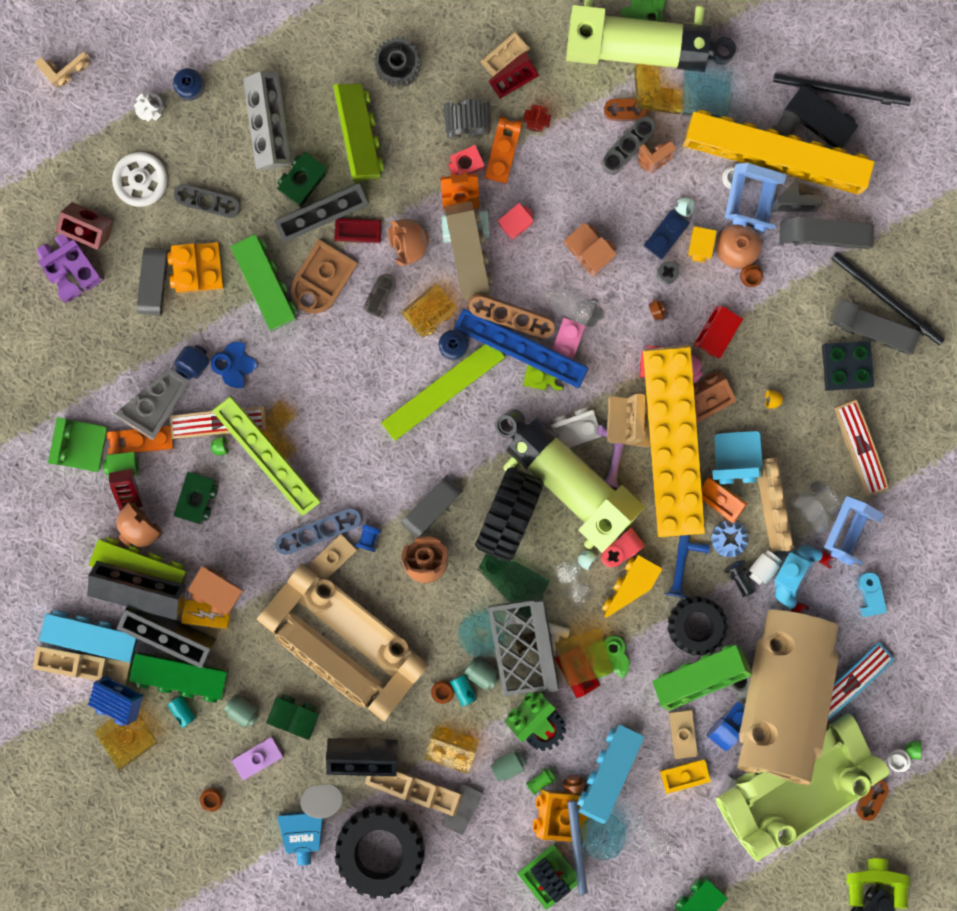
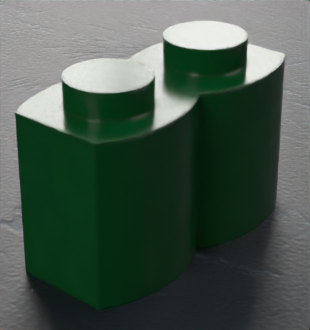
(293, 717)

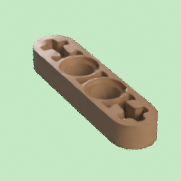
(510, 318)

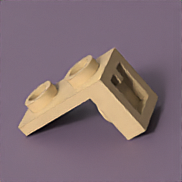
(63, 76)

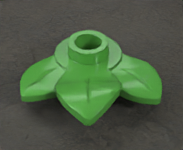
(642, 8)
(618, 659)

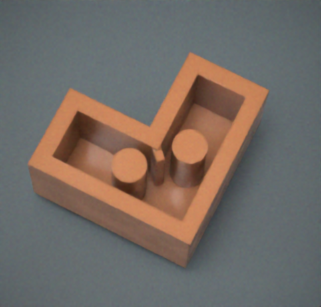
(590, 250)
(216, 590)

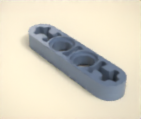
(319, 534)

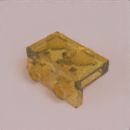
(429, 310)
(451, 749)

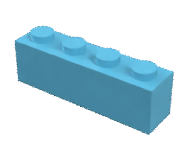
(87, 636)
(610, 774)

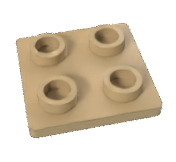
(628, 421)

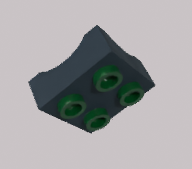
(847, 365)

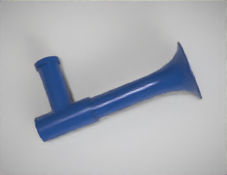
(683, 547)

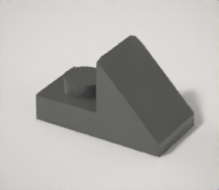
(793, 201)

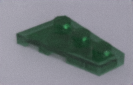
(513, 581)

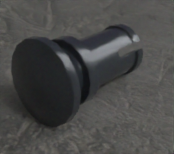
(740, 577)

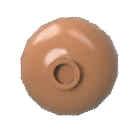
(408, 237)
(738, 246)
(136, 527)
(425, 559)

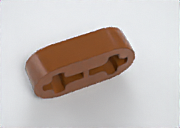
(623, 115)
(876, 804)

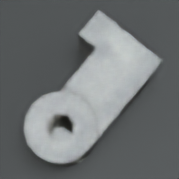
(383, 287)

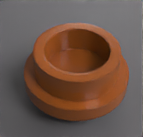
(751, 275)
(658, 309)
(442, 692)
(574, 784)
(211, 799)

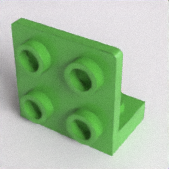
(77, 444)

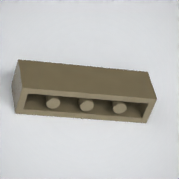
(467, 249)

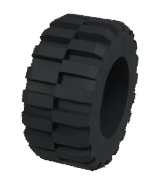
(509, 514)
(379, 883)

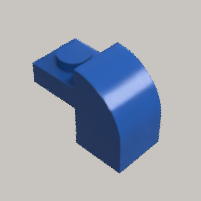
(726, 730)

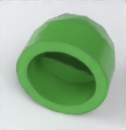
(217, 446)
(913, 748)

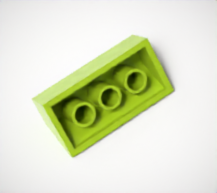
(357, 132)

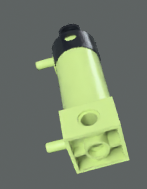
(643, 41)
(570, 479)

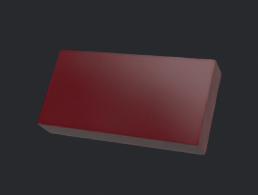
(357, 230)

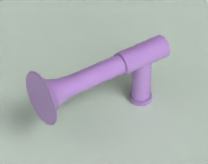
(611, 479)

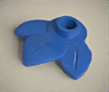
(237, 364)

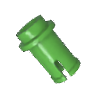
(541, 781)

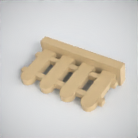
(774, 507)

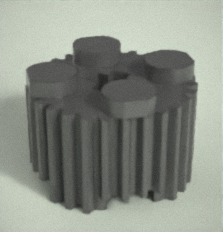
(391, 51)
(467, 118)

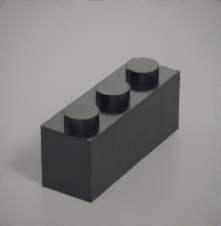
(822, 117)
(362, 757)

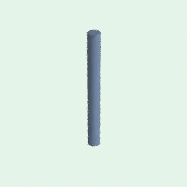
(577, 847)

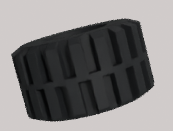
(714, 637)

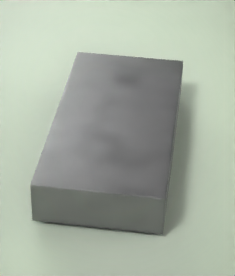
(465, 811)

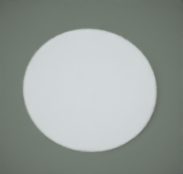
(321, 801)

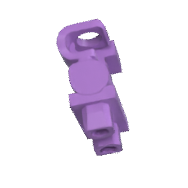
(65, 260)

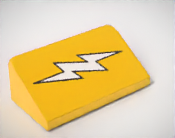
(201, 614)

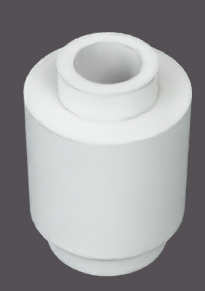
(764, 568)

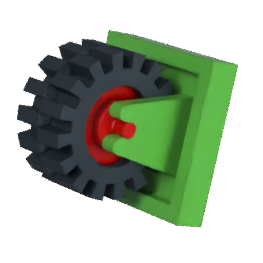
(536, 722)
(549, 876)

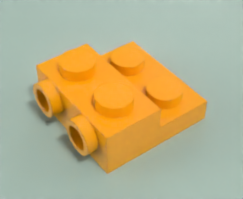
(195, 267)
(554, 817)

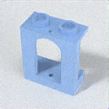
(770, 180)
(863, 512)

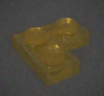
(652, 96)
(277, 420)

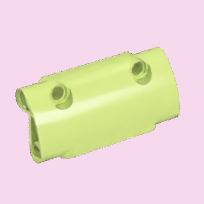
(767, 804)

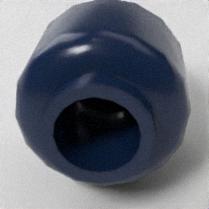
(195, 87)
(453, 353)
(191, 362)

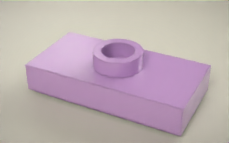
(257, 758)

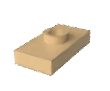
(504, 54)
(332, 557)
(683, 734)

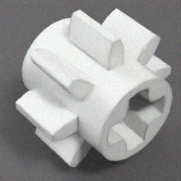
(149, 106)

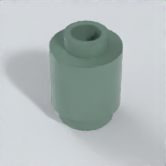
(482, 674)
(241, 711)
(508, 766)

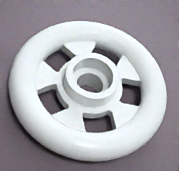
(148, 196)

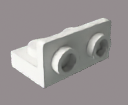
(576, 429)

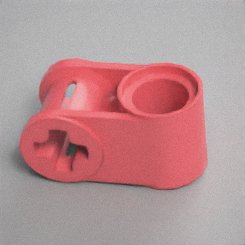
(625, 546)

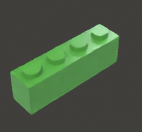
(263, 282)
(702, 677)

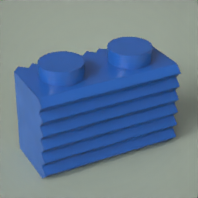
(115, 701)

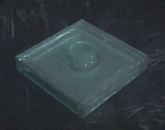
(706, 92)

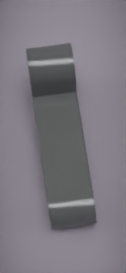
(826, 233)
(873, 328)

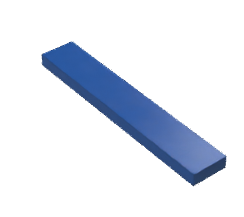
(521, 348)

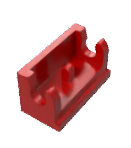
(718, 332)

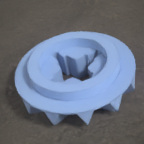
(718, 538)

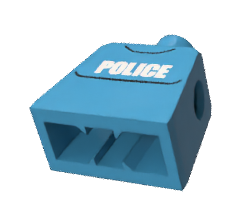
(300, 834)

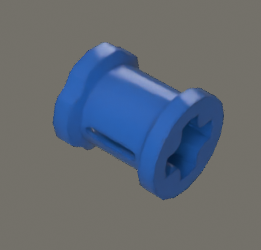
(368, 538)

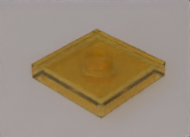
(583, 657)
(125, 742)

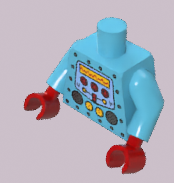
(795, 573)

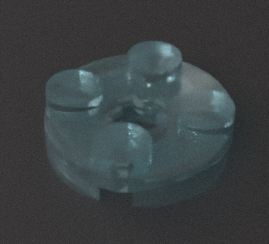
(468, 629)
(608, 848)

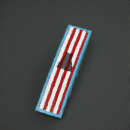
(859, 676)

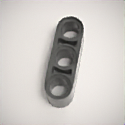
(632, 135)
(151, 281)
(431, 506)

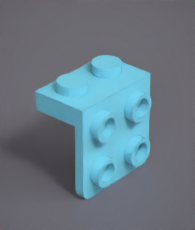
(738, 457)

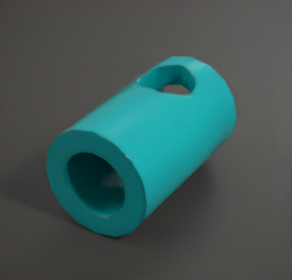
(463, 690)
(181, 711)

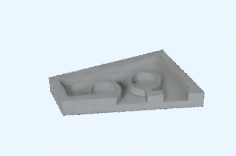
(153, 404)

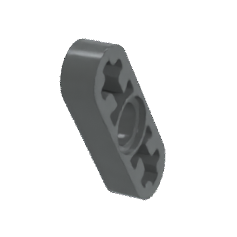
(192, 191)

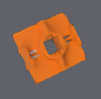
(458, 184)

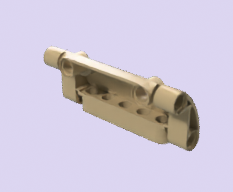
(356, 627)
(789, 696)

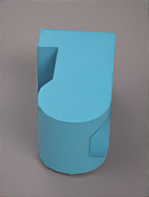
(872, 594)

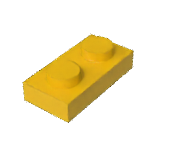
(685, 776)

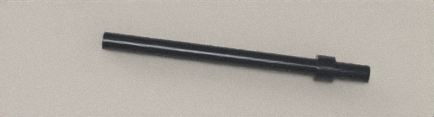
(885, 97)
(922, 326)

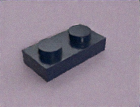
(666, 234)

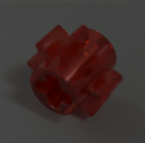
(537, 118)

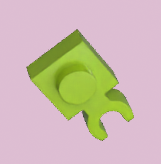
(539, 380)

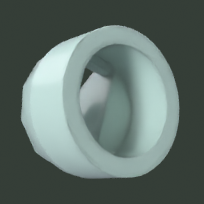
(682, 206)
(586, 559)

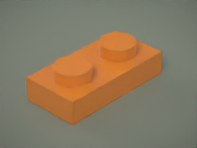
(722, 499)

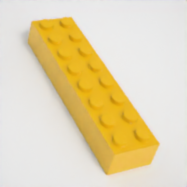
(778, 153)
(673, 441)

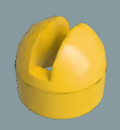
(776, 399)

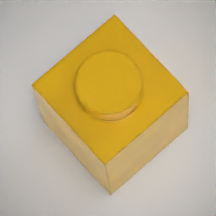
(701, 244)

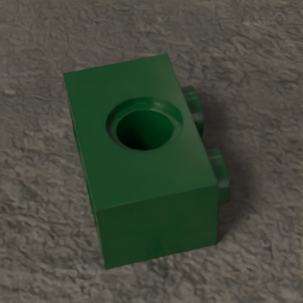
(301, 192)
(186, 508)

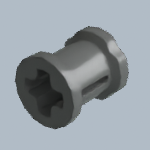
(787, 123)
(667, 265)

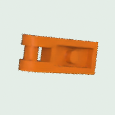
(503, 151)
(138, 442)

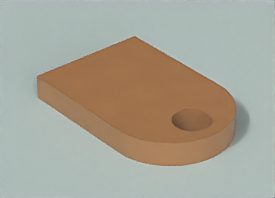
(322, 276)

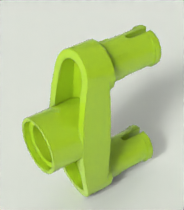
(878, 873)

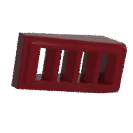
(517, 81)
(123, 478)

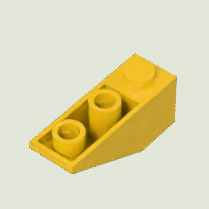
(637, 581)

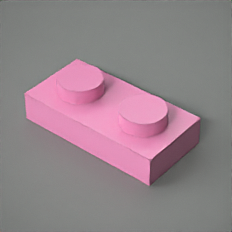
(568, 338)

